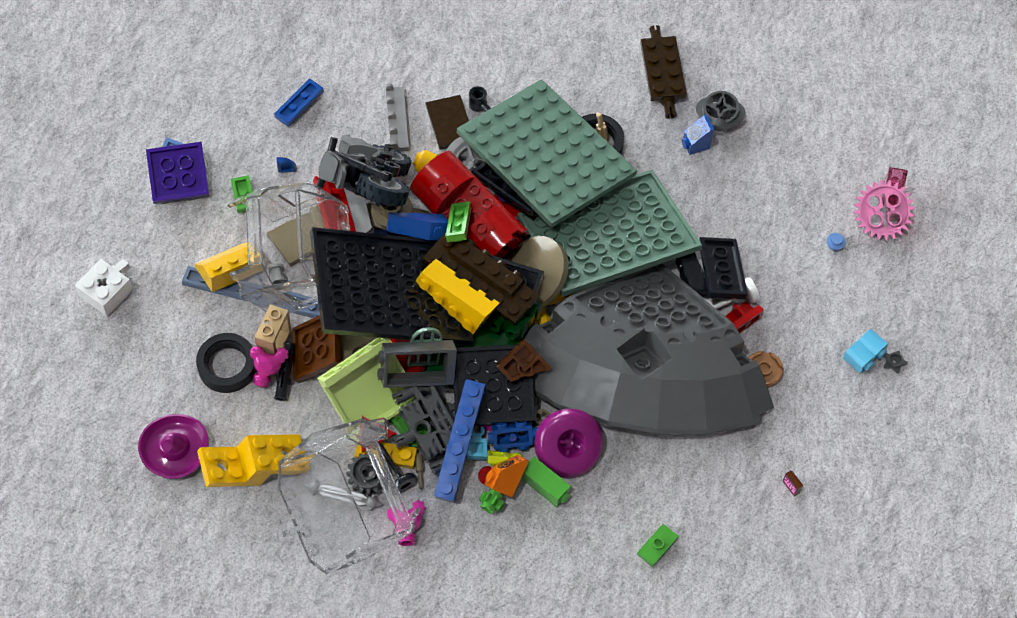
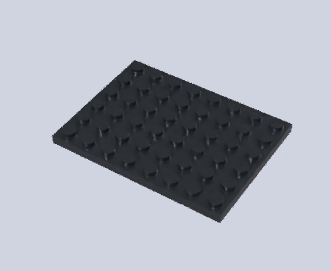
(372, 289)

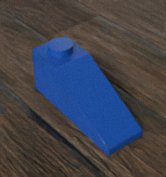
(417, 225)

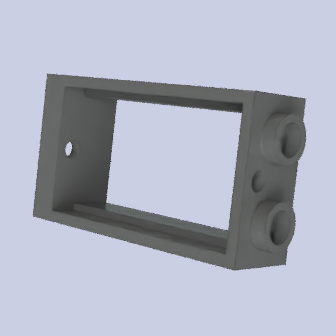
(410, 379)

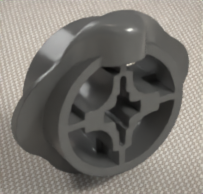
(723, 98)

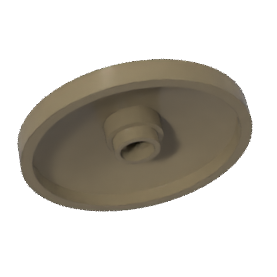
(545, 255)

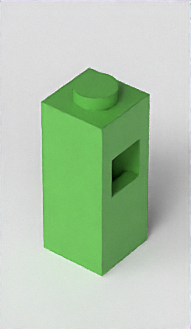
(546, 482)

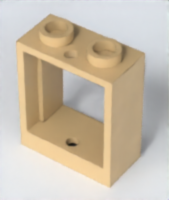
(274, 334)

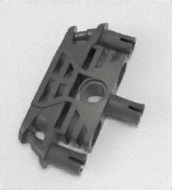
(416, 415)

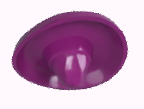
(569, 442)
(171, 445)

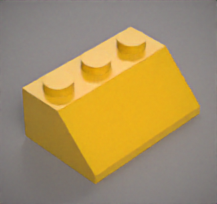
(217, 268)

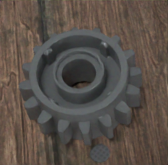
(359, 481)

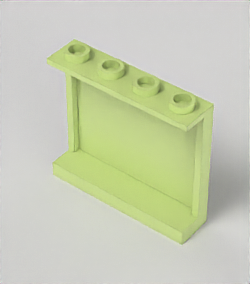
(356, 388)

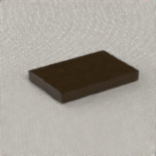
(445, 118)

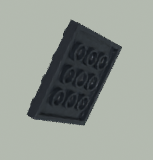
(503, 399)

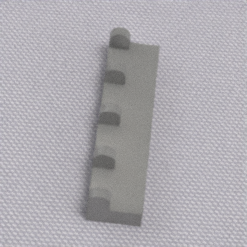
(397, 117)

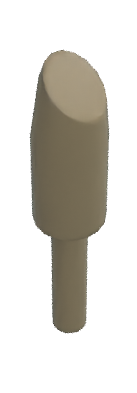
(419, 468)

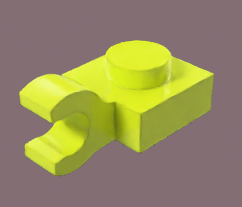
(496, 457)

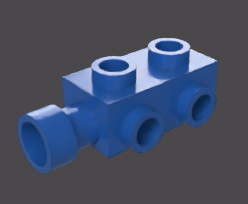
(511, 436)

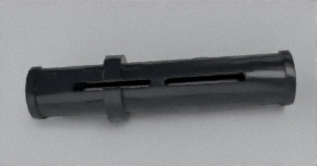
(283, 378)

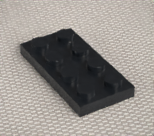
(723, 268)

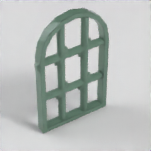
(428, 362)

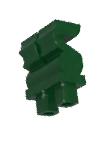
(518, 330)

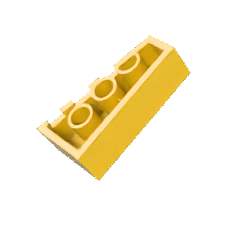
(456, 296)

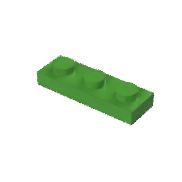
(458, 222)

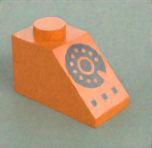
(506, 475)

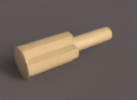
(601, 127)

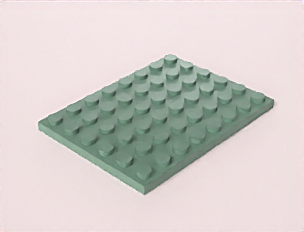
(546, 152)
(619, 233)

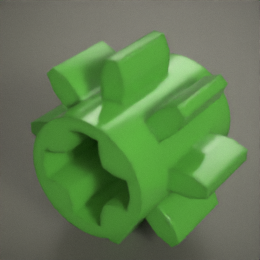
(491, 501)

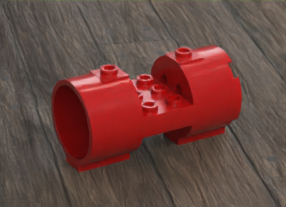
(449, 182)

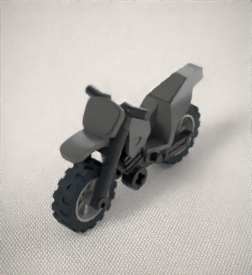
(369, 166)

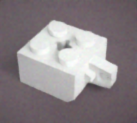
(105, 286)

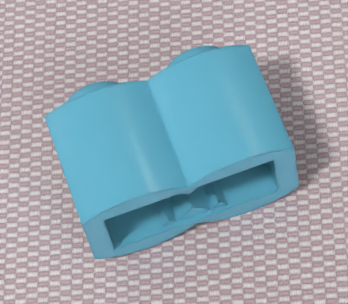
(865, 351)

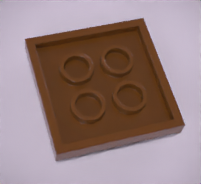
(313, 350)

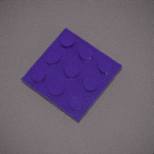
(177, 172)

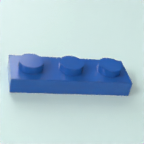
(298, 102)

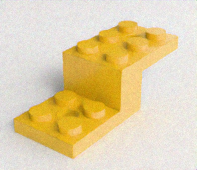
(248, 462)

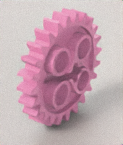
(901, 209)

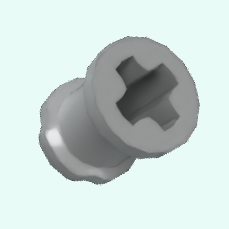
(277, 273)

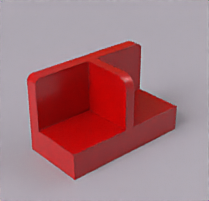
(744, 315)

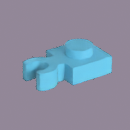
(477, 447)

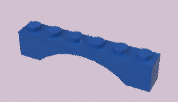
(459, 441)

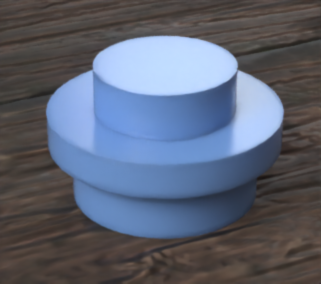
(836, 241)

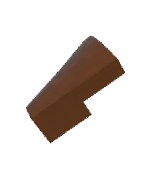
(522, 362)

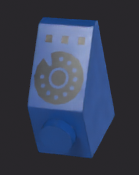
(698, 136)

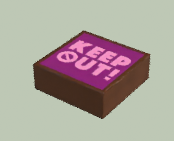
(792, 483)

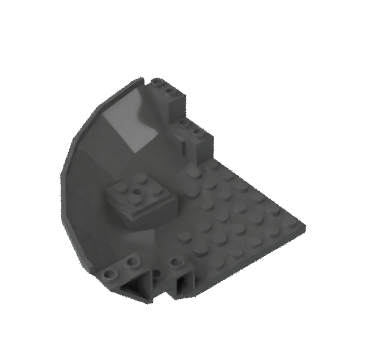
(652, 319)

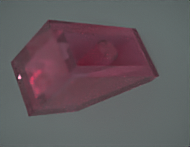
(895, 175)

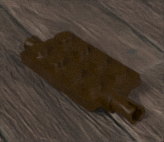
(663, 70)

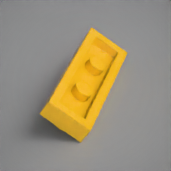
(401, 457)

